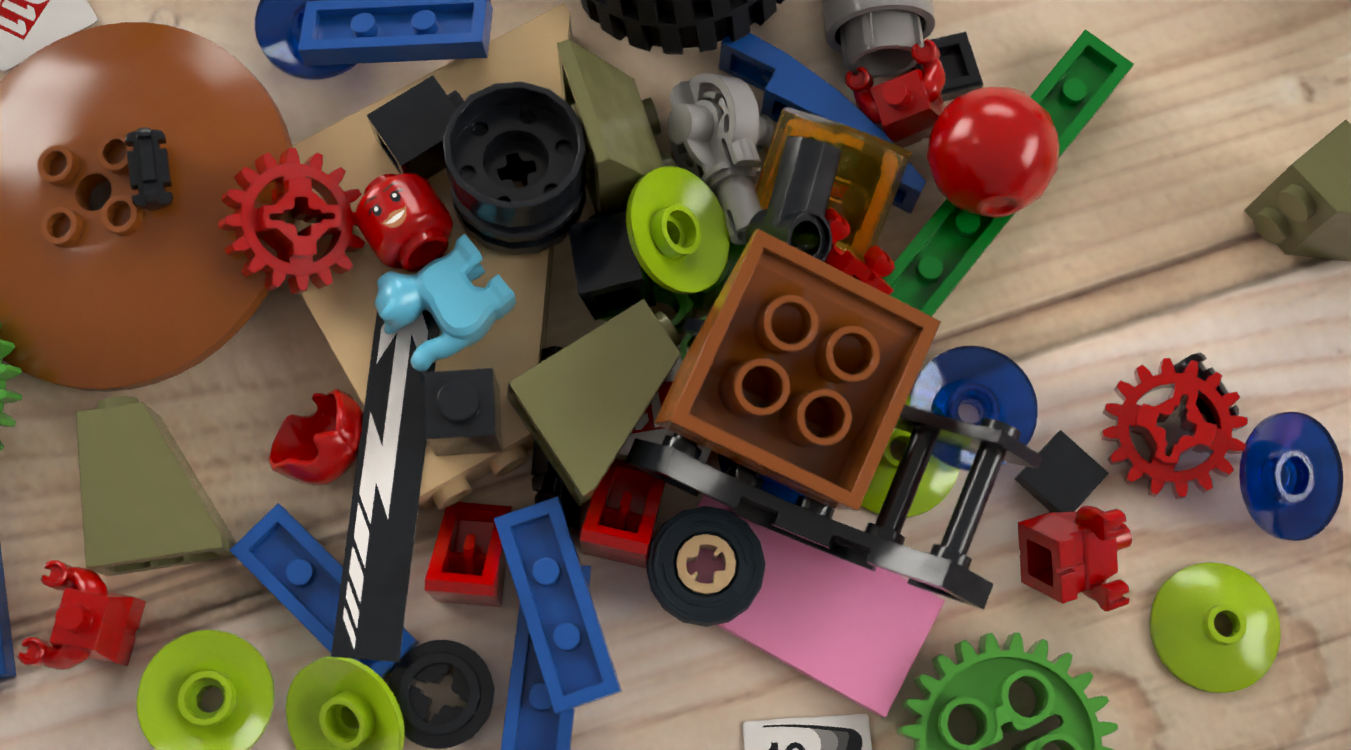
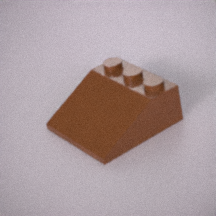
(799, 373)

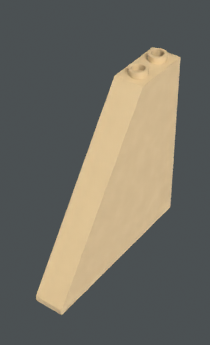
(347, 305)

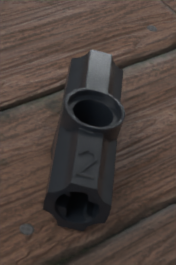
(801, 197)

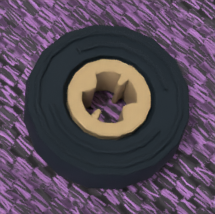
(730, 589)

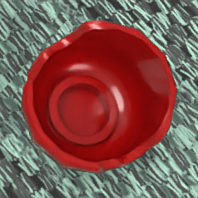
(319, 445)

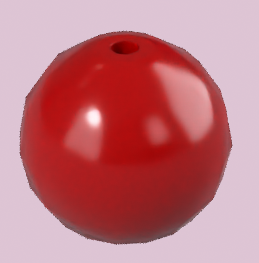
(993, 151)

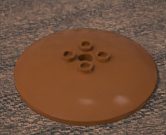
(123, 288)

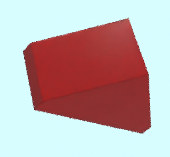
(622, 515)
(468, 556)

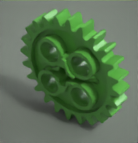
(983, 687)

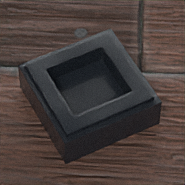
(958, 64)
(1064, 475)

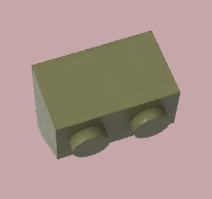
(1311, 201)

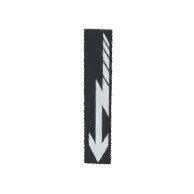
(384, 498)

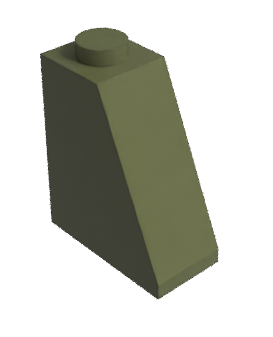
(595, 393)
(141, 494)

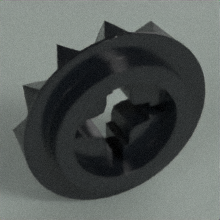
(471, 681)

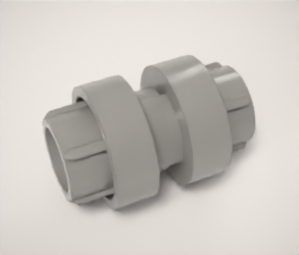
(877, 32)

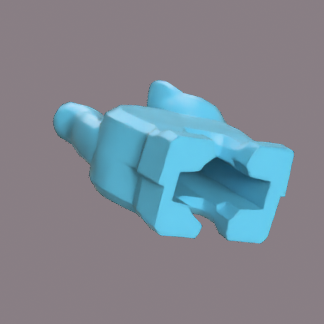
(445, 291)

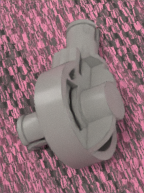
(721, 143)

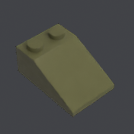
(615, 126)

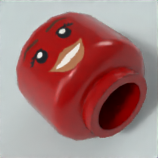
(404, 221)

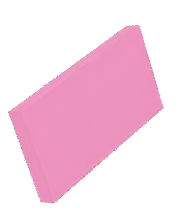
(831, 618)

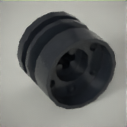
(508, 137)

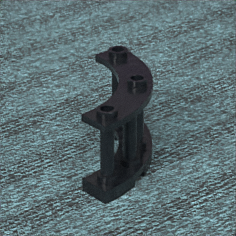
(881, 545)

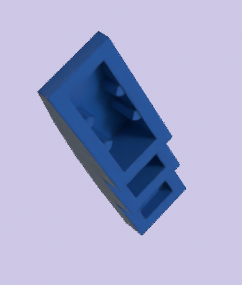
(795, 86)

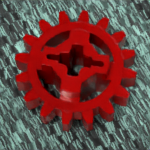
(292, 193)
(1202, 436)

